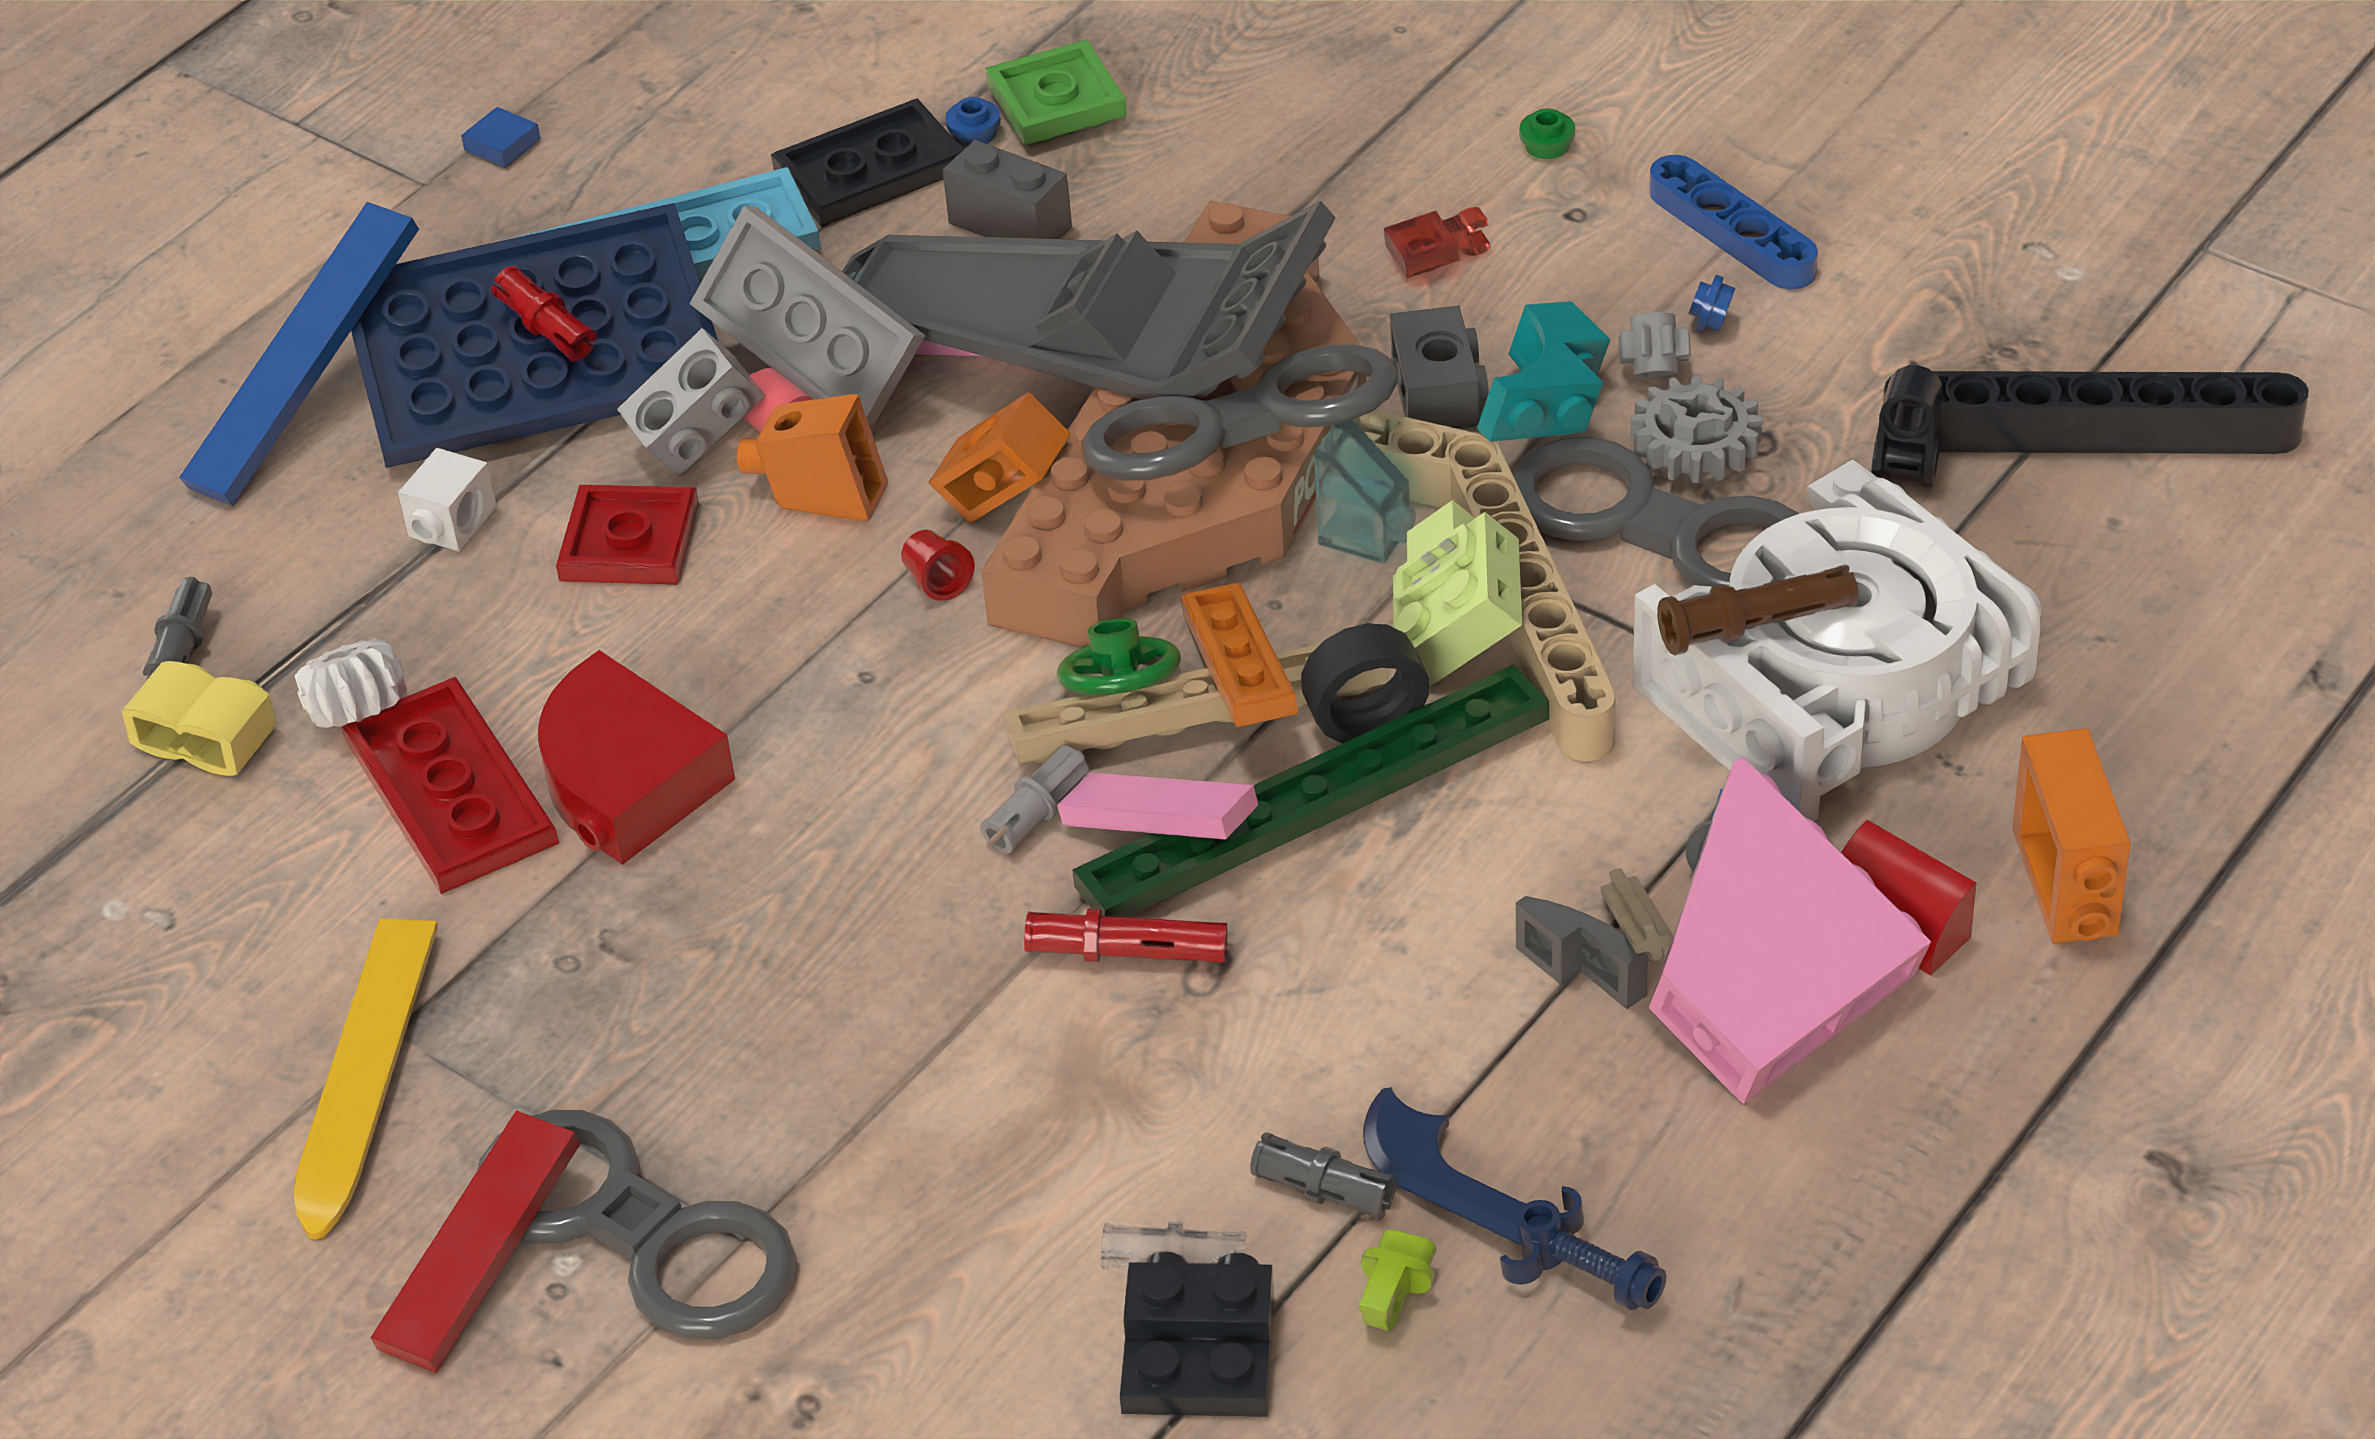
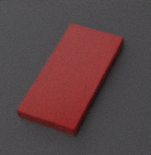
(450, 785)

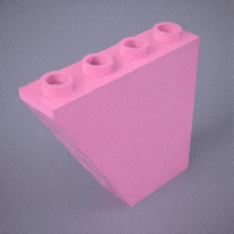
(1776, 941)

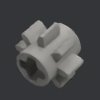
(1654, 345)

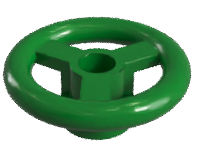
(1116, 654)

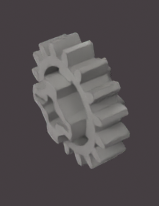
(1696, 428)

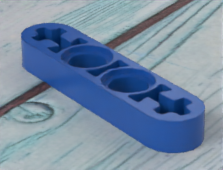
(1780, 256)

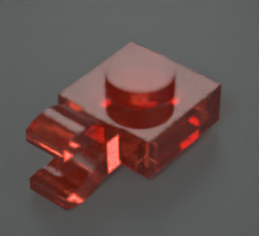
(1430, 242)

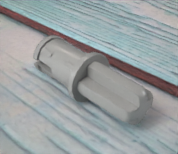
(1035, 798)

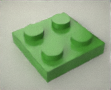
(1056, 92)

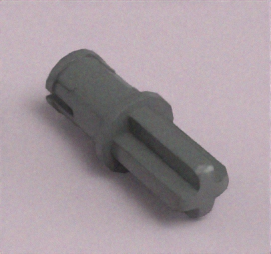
(180, 629)

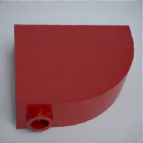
(626, 757)

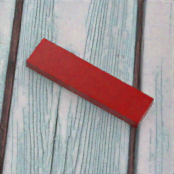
(475, 1241)

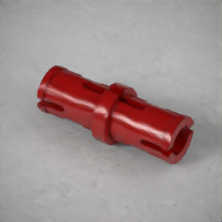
(543, 313)

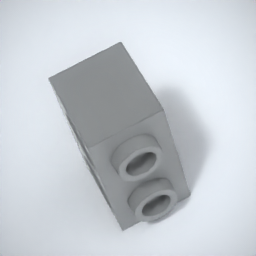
(690, 402)

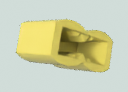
(199, 718)

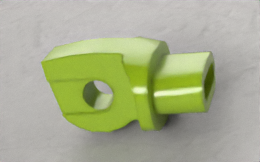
(1394, 1270)

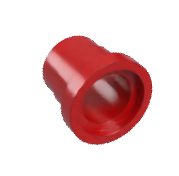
(939, 565)

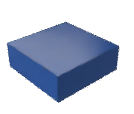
(501, 137)

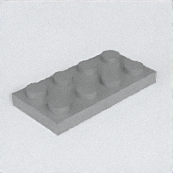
(805, 315)

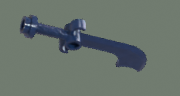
(1407, 1146)

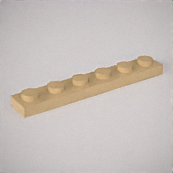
(1157, 709)

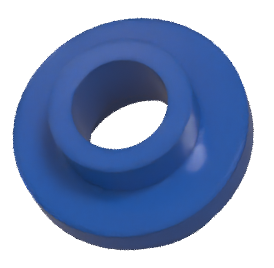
(973, 120)
(1711, 304)

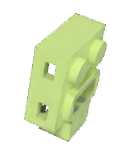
(1451, 588)

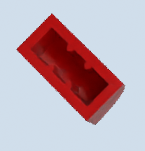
(1918, 885)

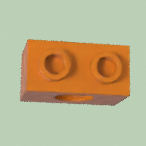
(999, 458)

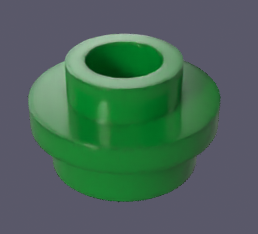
(1547, 133)

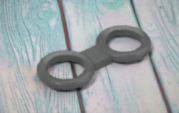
(1240, 414)
(1646, 514)
(650, 1224)

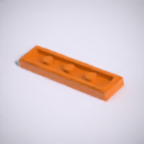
(1238, 655)

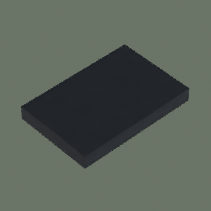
(869, 161)

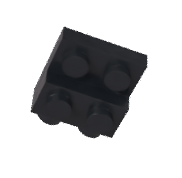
(1197, 1336)

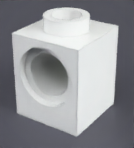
(447, 499)

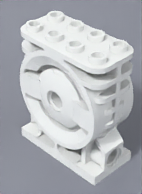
(1856, 681)

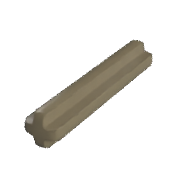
(1636, 915)

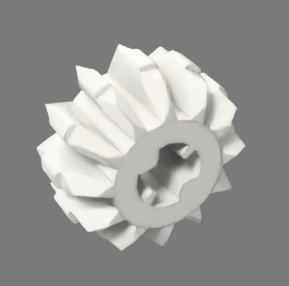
(351, 683)

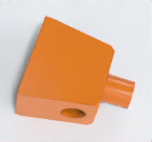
(818, 458)

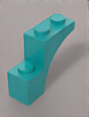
(1558, 377)

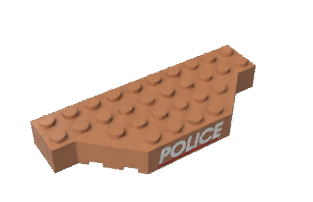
(1101, 544)

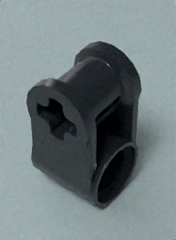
(1909, 436)

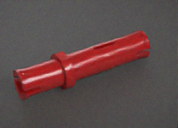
(1125, 937)

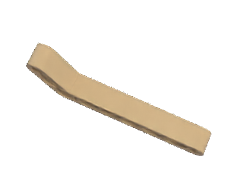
(1552, 641)

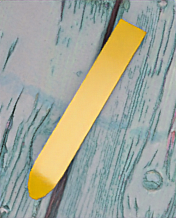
(361, 1072)

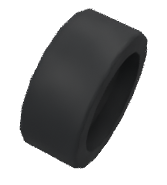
(1350, 654)

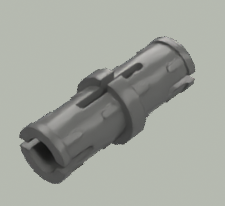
(1323, 1175)

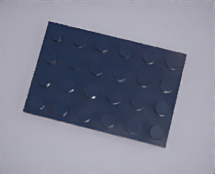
(464, 373)

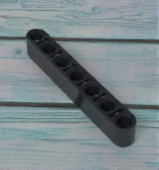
(2120, 412)

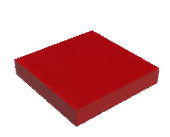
(627, 534)

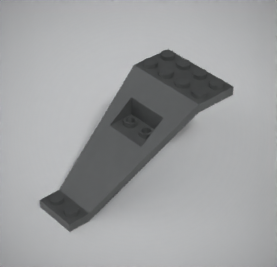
(1101, 310)

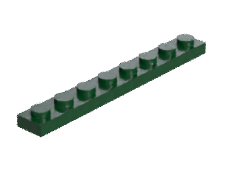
(1319, 792)

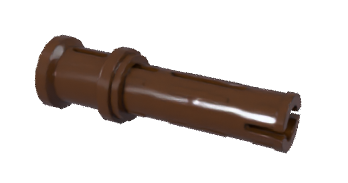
(1730, 612)

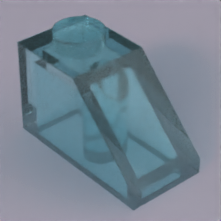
(1360, 496)

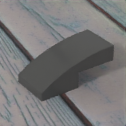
(1573, 942)

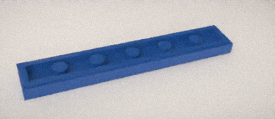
(299, 353)

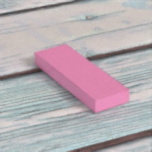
(1158, 805)

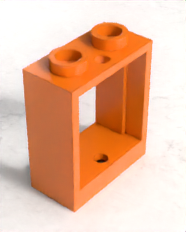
(2070, 835)

